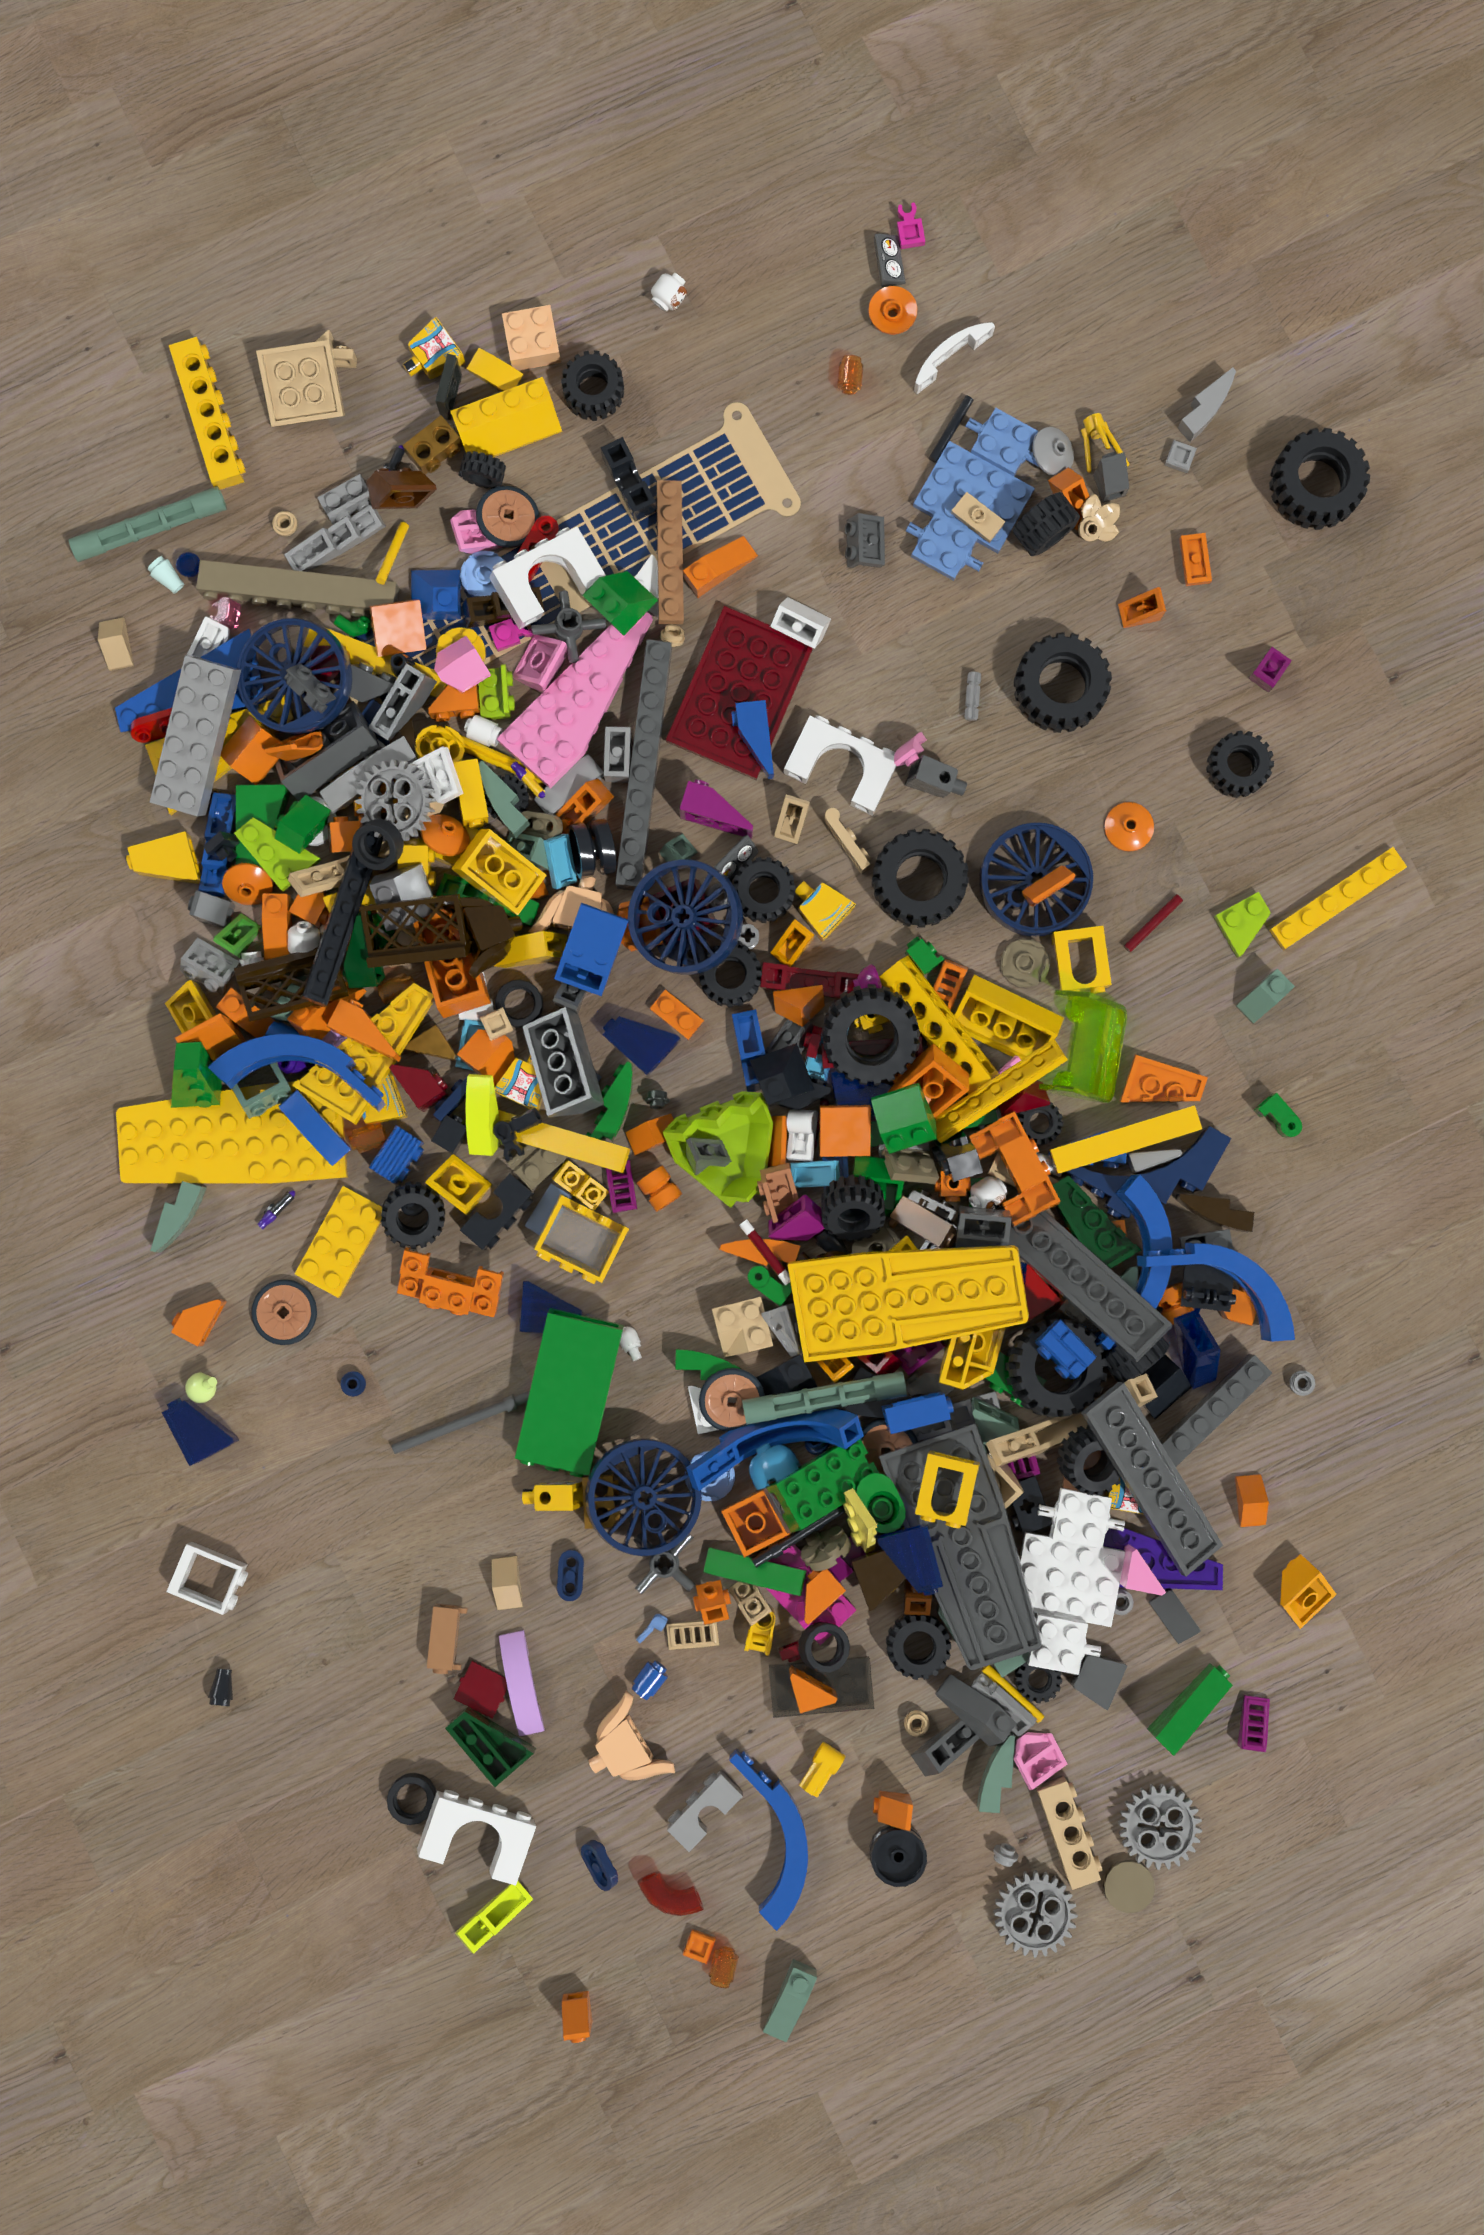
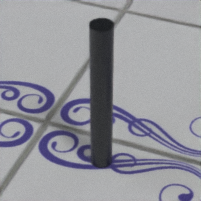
(951, 428)

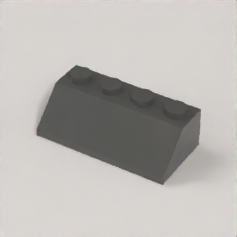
(344, 743)
(563, 1064)

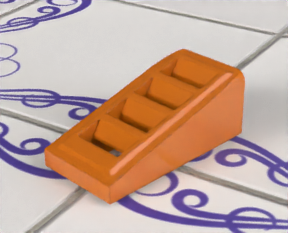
(957, 968)

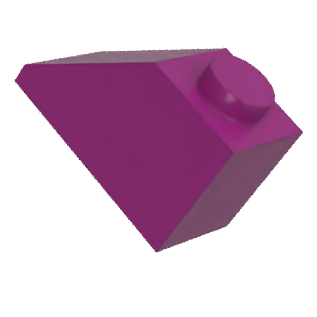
(797, 1221)

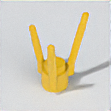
(1097, 429)

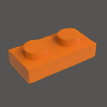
(1195, 559)
(676, 1014)

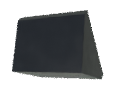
(1168, 1384)

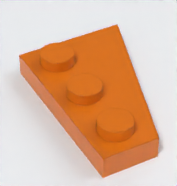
(1158, 1081)

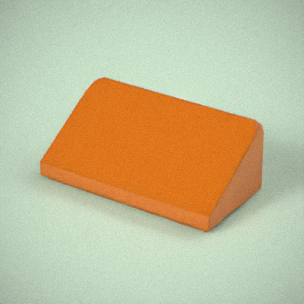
(1048, 885)
(777, 1152)

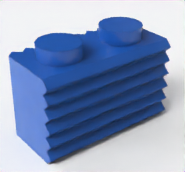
(396, 1155)

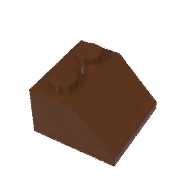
(399, 488)

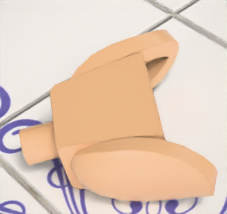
(564, 906)
(623, 1747)

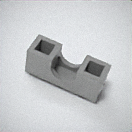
(718, 1792)

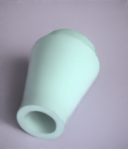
(165, 574)

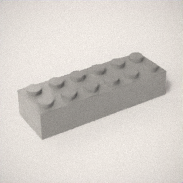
(195, 735)

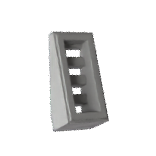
(1142, 1160)

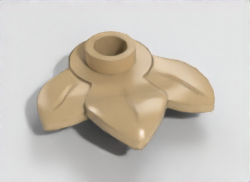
(1099, 516)

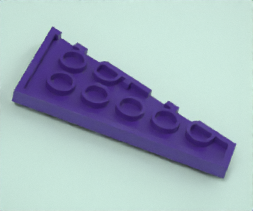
(1205, 1577)

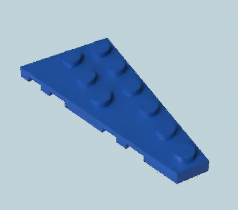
(162, 694)

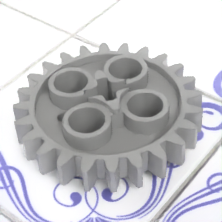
(416, 800)
(1156, 1849)
(1013, 1908)

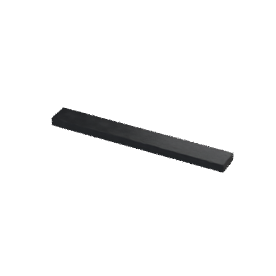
(339, 926)

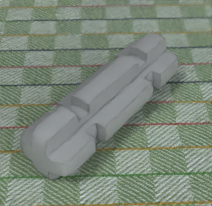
(972, 696)

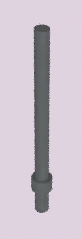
(508, 1404)

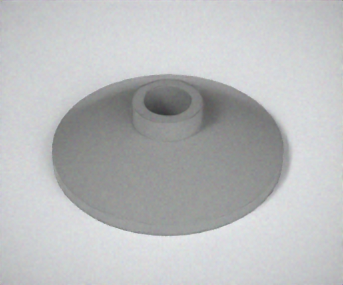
(1052, 450)

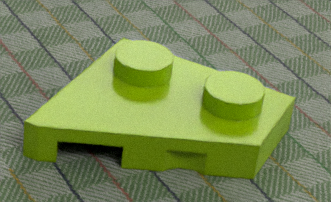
(1243, 922)

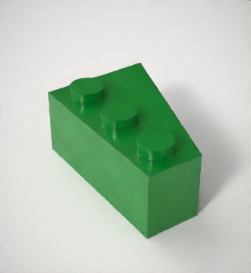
(192, 1079)

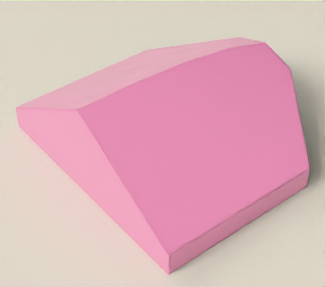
(468, 533)
(461, 665)
(1037, 1757)

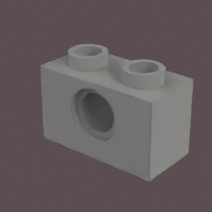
(617, 754)

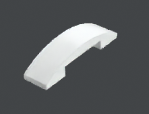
(972, 335)

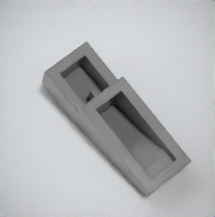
(1206, 406)

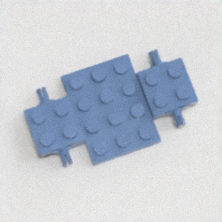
(987, 476)

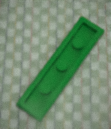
(742, 1569)

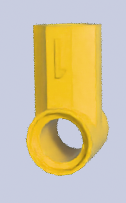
(825, 1763)

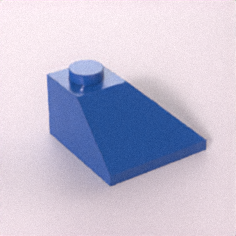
(438, 593)

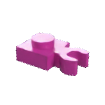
(910, 229)
(507, 634)

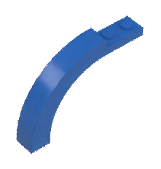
(270, 1049)
(1155, 1236)
(1265, 1295)
(825, 1426)
(787, 1891)

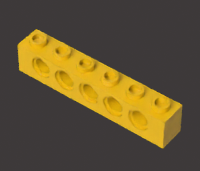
(185, 355)
(938, 1012)

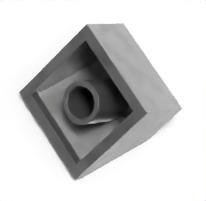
(402, 885)

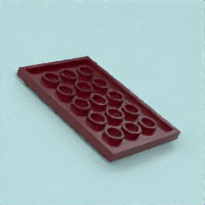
(739, 665)

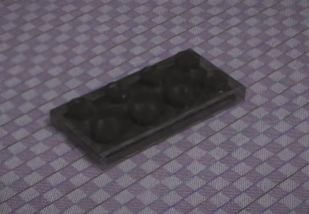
(850, 1681)

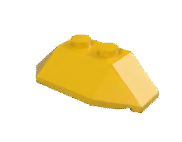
(970, 1358)

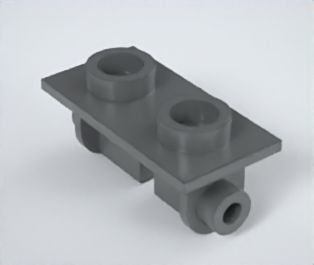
(301, 680)

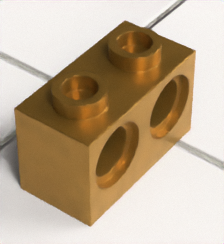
(427, 440)
(606, 1504)

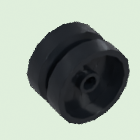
(592, 848)
(893, 1869)

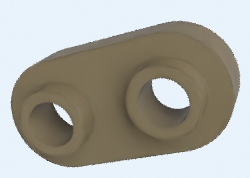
(542, 824)

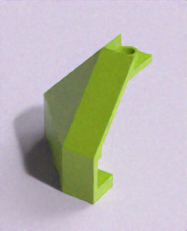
(746, 1134)

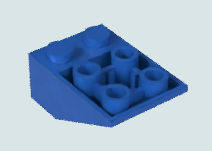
(591, 949)

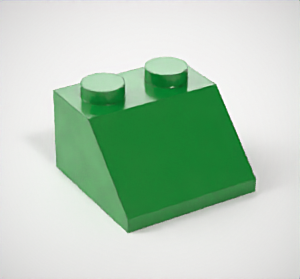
(620, 600)
(904, 1118)
(876, 1170)

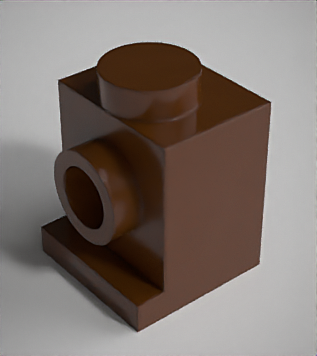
(911, 1594)

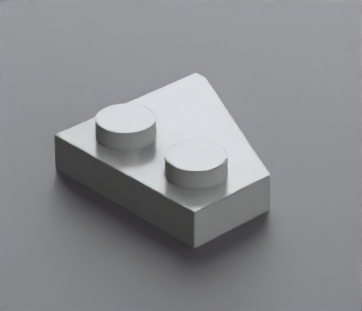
(785, 1327)

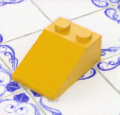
(499, 871)

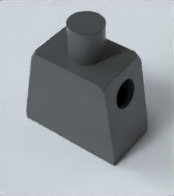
(926, 777)
(1099, 1678)

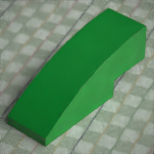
(701, 1361)

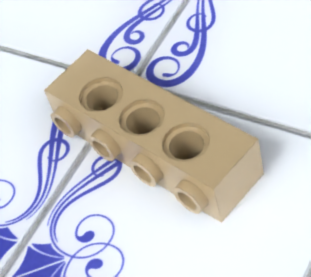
(1080, 1872)

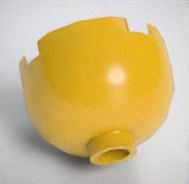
(433, 738)

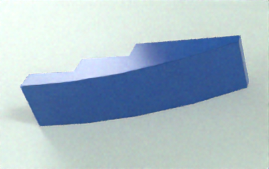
(221, 818)

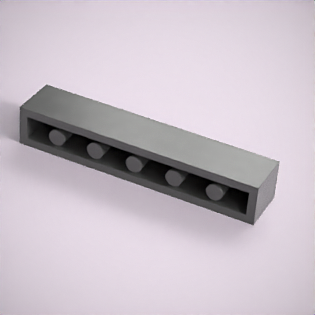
(1214, 1408)

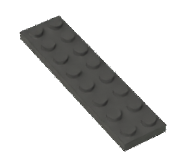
(1089, 1285)
(1152, 1478)

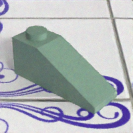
(790, 2000)

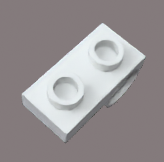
(802, 1134)

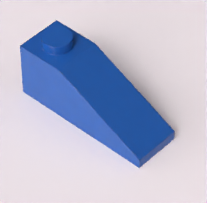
(754, 731)

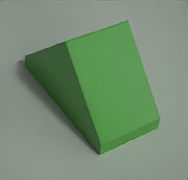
(238, 935)

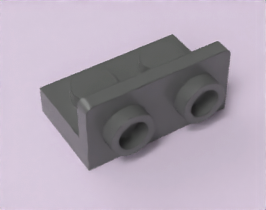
(865, 541)

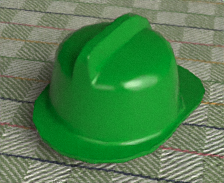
(882, 1502)

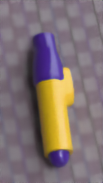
(527, 777)

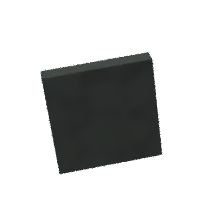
(448, 386)

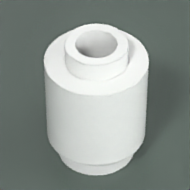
(482, 731)

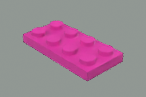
(835, 1614)

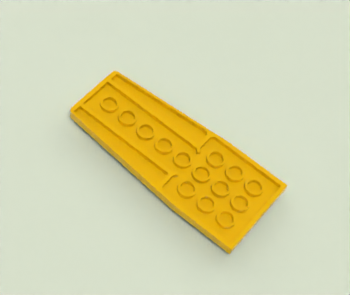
(220, 1144)
(904, 1298)

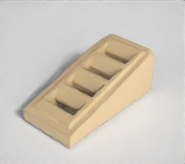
(714, 1641)

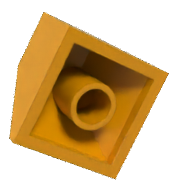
(1303, 1590)

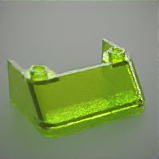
(1094, 1047)

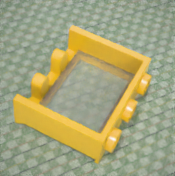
(580, 1239)

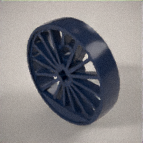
(304, 723)
(1068, 844)
(733, 921)
(621, 1453)

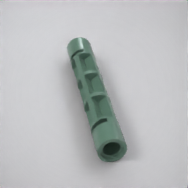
(149, 523)
(825, 1397)

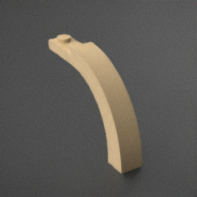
(330, 874)
(1050, 1433)

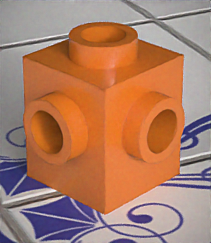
(951, 1194)
(712, 1601)

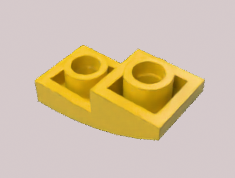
(493, 370)
(580, 1185)

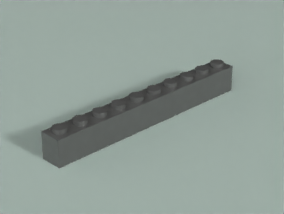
(644, 764)

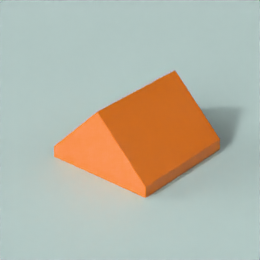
(247, 752)
(810, 1692)

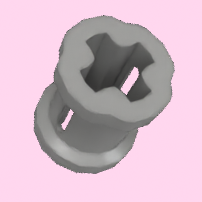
(753, 931)

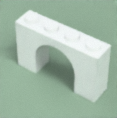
(567, 550)
(821, 737)
(452, 1812)

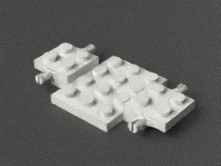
(1071, 1578)

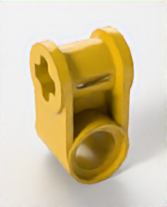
(761, 1635)

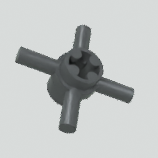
(570, 634)
(665, 1572)

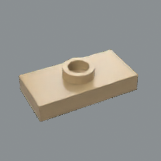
(978, 517)

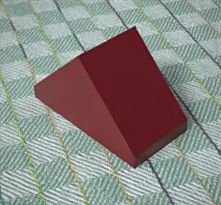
(1025, 1100)

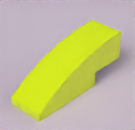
(481, 1115)
(493, 1916)

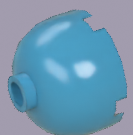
(772, 1464)

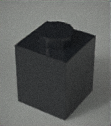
(451, 1133)

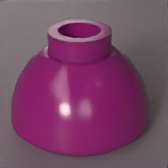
(868, 976)

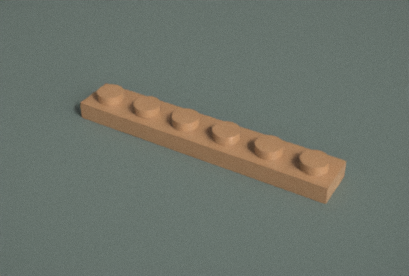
(669, 552)

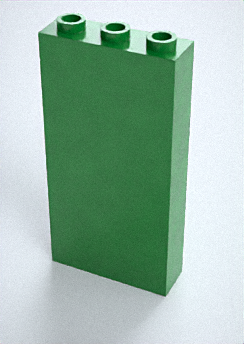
(569, 1392)

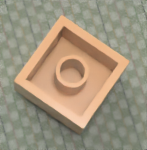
(531, 338)

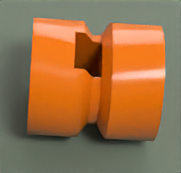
(659, 1188)
(1171, 1303)

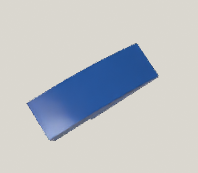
(749, 1044)
(314, 1127)

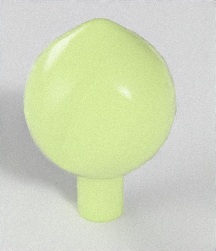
(201, 1387)

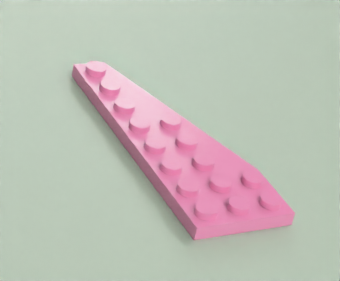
(567, 714)

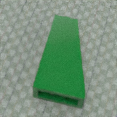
(263, 803)
(1190, 1708)

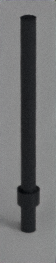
(776, 1549)

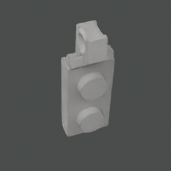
(999, 1696)

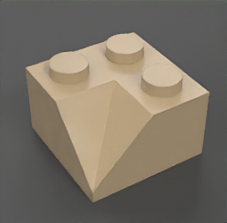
(742, 1327)

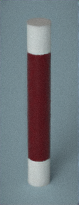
(765, 1251)

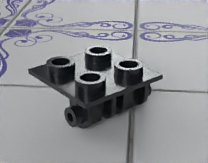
(1207, 1288)

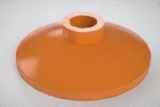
(893, 299)
(445, 835)
(1120, 835)
(246, 876)

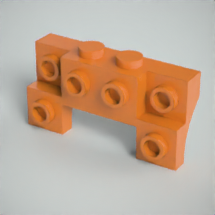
(1022, 1164)
(448, 1289)

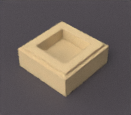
(496, 1024)

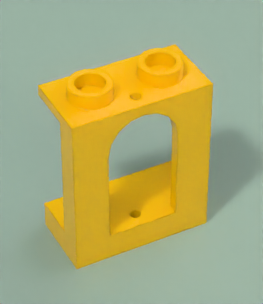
(1067, 982)
(968, 1467)

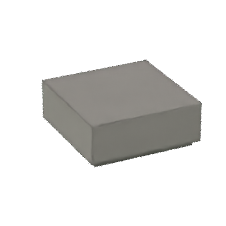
(1180, 456)

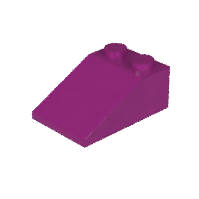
(710, 809)

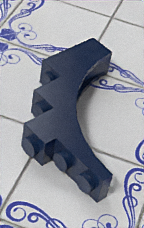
(1191, 1169)

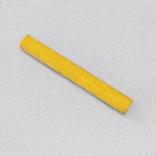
(392, 553)
(991, 1673)

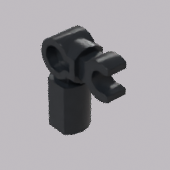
(506, 1131)

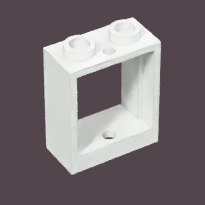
(184, 1567)

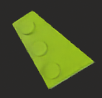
(273, 855)

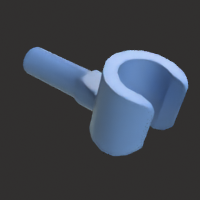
(657, 1622)

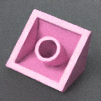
(541, 662)
(1137, 1574)

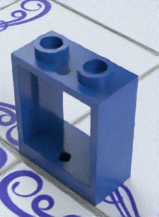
(917, 1412)

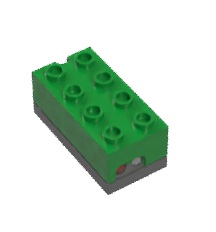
(818, 1486)

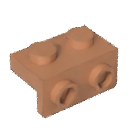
(779, 1189)

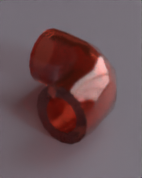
(667, 1899)

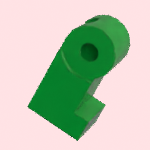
(1281, 1115)
(761, 1280)

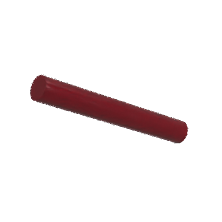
(1153, 923)

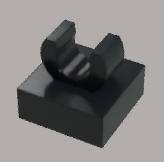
(222, 846)

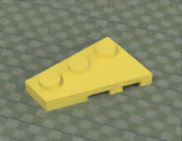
(860, 1522)

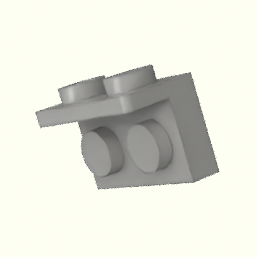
(345, 499)
(208, 966)

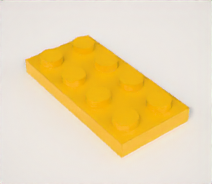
(340, 1242)

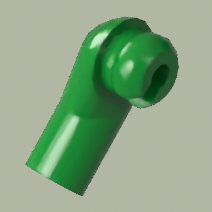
(353, 628)

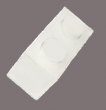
(800, 622)

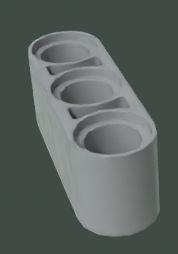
(582, 772)

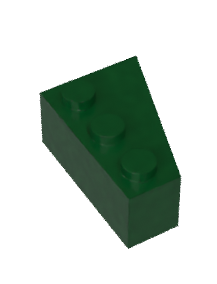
(489, 1745)

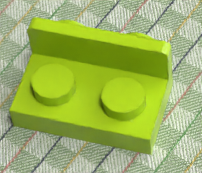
(495, 696)

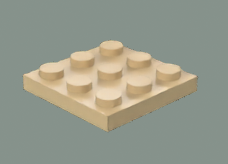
(300, 383)

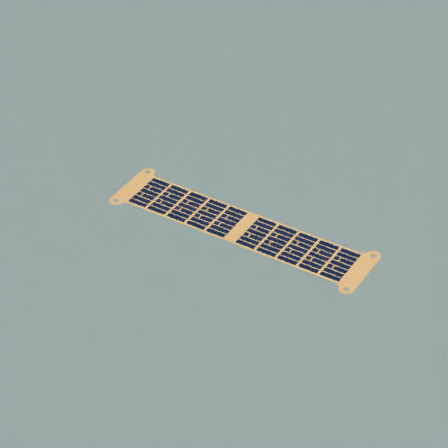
(722, 485)

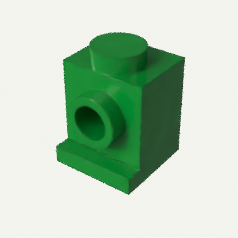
(923, 955)

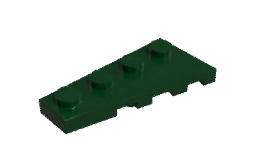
(1092, 1225)

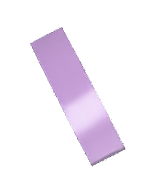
(520, 1683)

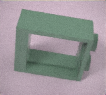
(260, 1103)

